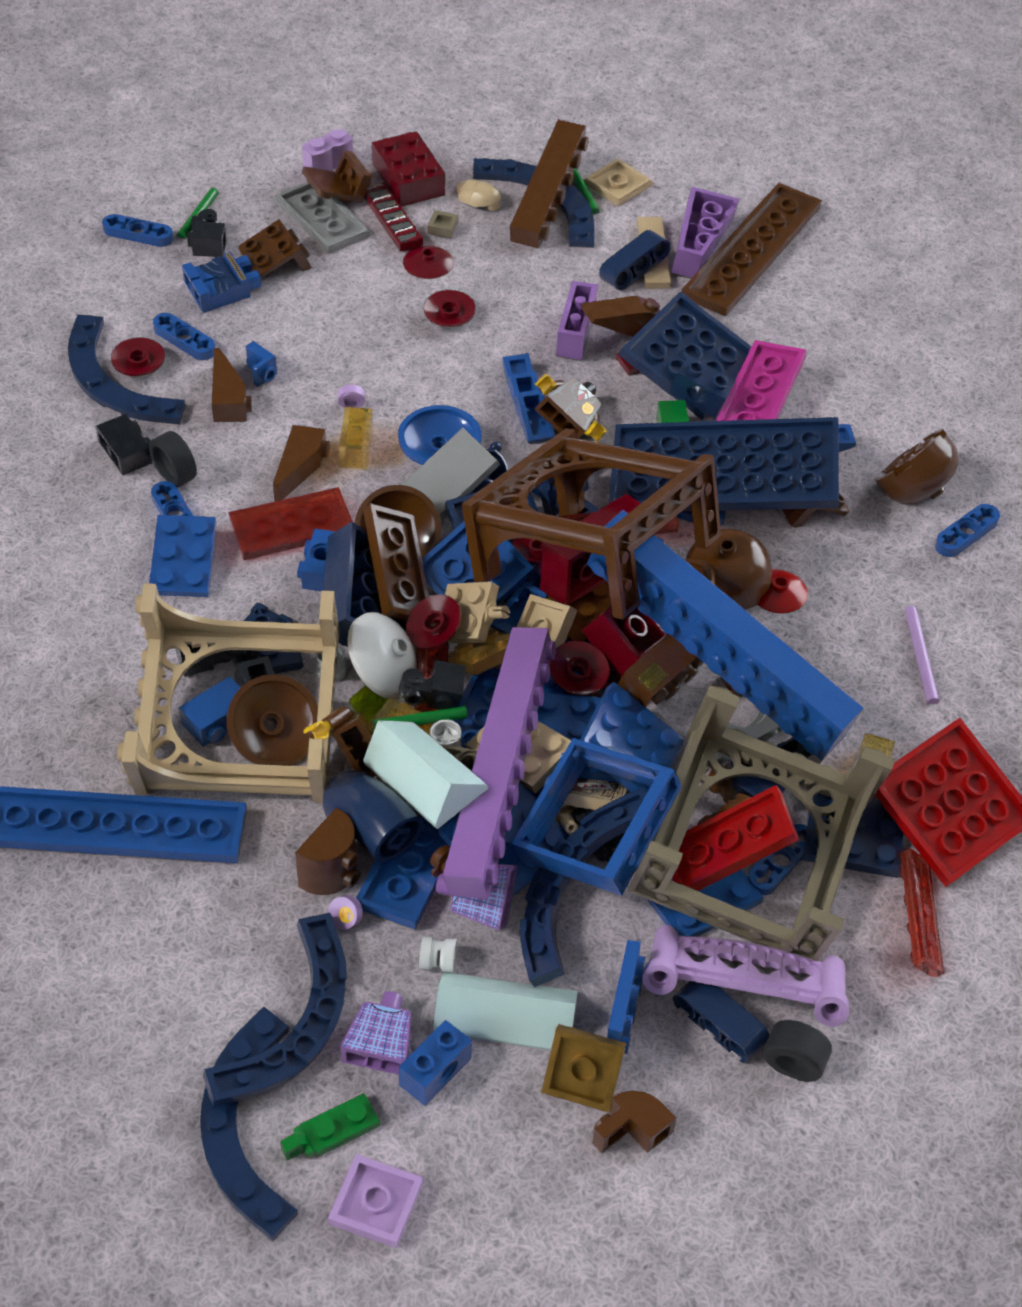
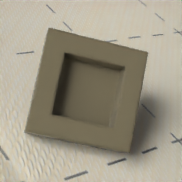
(443, 224)

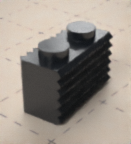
(124, 443)

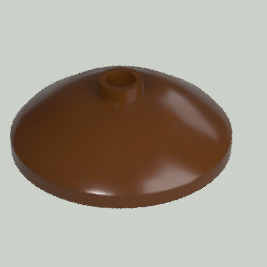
(409, 501)
(274, 699)

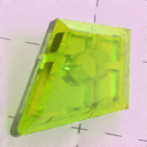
(367, 702)

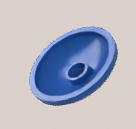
(432, 427)

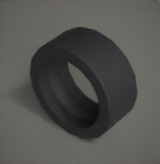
(173, 458)

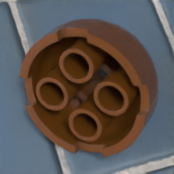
(921, 470)
(739, 566)

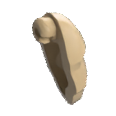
(479, 194)

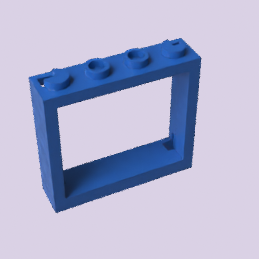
(638, 835)

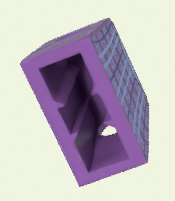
(487, 911)
(379, 1035)

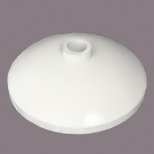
(380, 653)

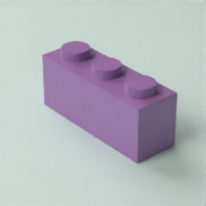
(575, 325)

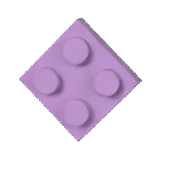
(376, 1201)

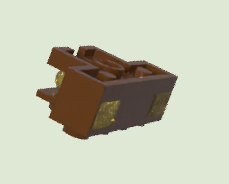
(660, 672)

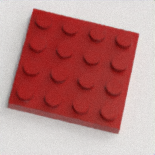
(952, 801)

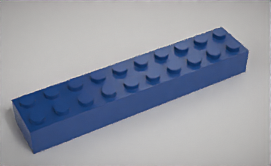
(738, 647)

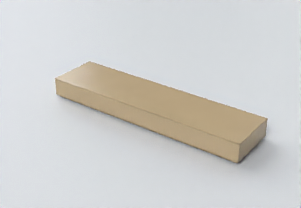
(659, 275)

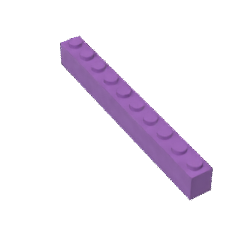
(500, 763)

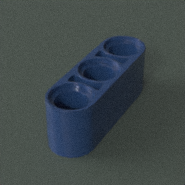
(634, 259)
(723, 1017)

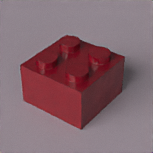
(623, 639)

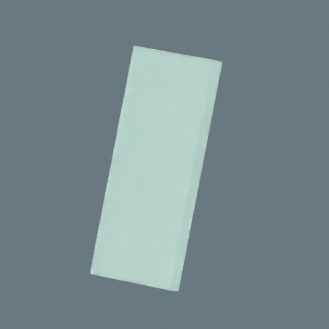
(421, 771)
(503, 1009)

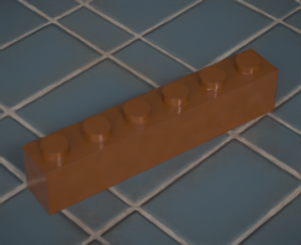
(548, 184)

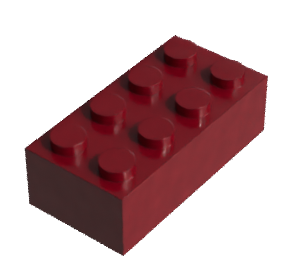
(565, 569)

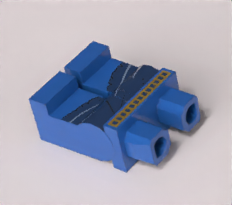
(221, 281)

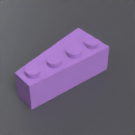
(702, 228)

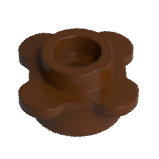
(439, 859)

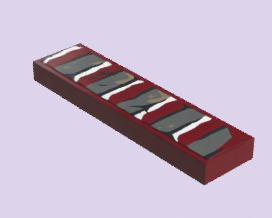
(393, 217)

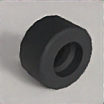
(797, 1050)

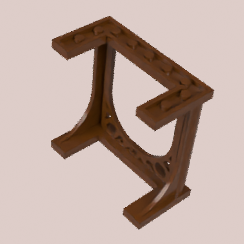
(503, 513)

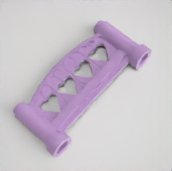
(823, 988)

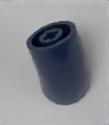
(380, 816)

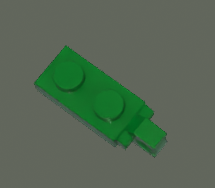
(331, 1129)

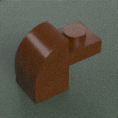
(635, 1114)

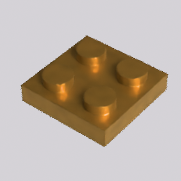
(481, 656)
(583, 1067)

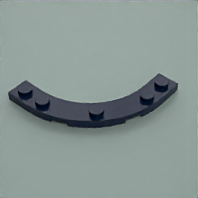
(574, 206)
(103, 389)
(547, 887)
(309, 1036)
(221, 1142)

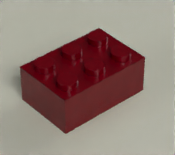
(408, 168)

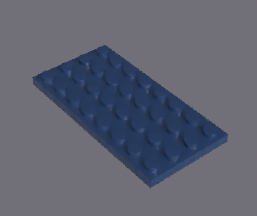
(756, 461)

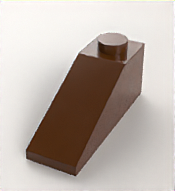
(622, 314)
(228, 392)
(300, 458)

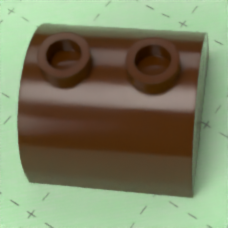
(328, 857)

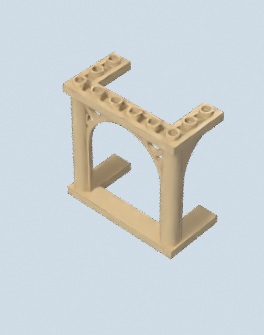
(174, 629)

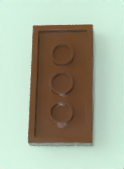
(395, 560)

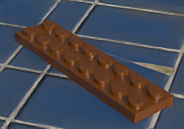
(751, 249)

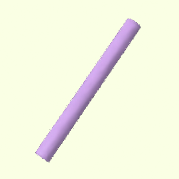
(921, 655)

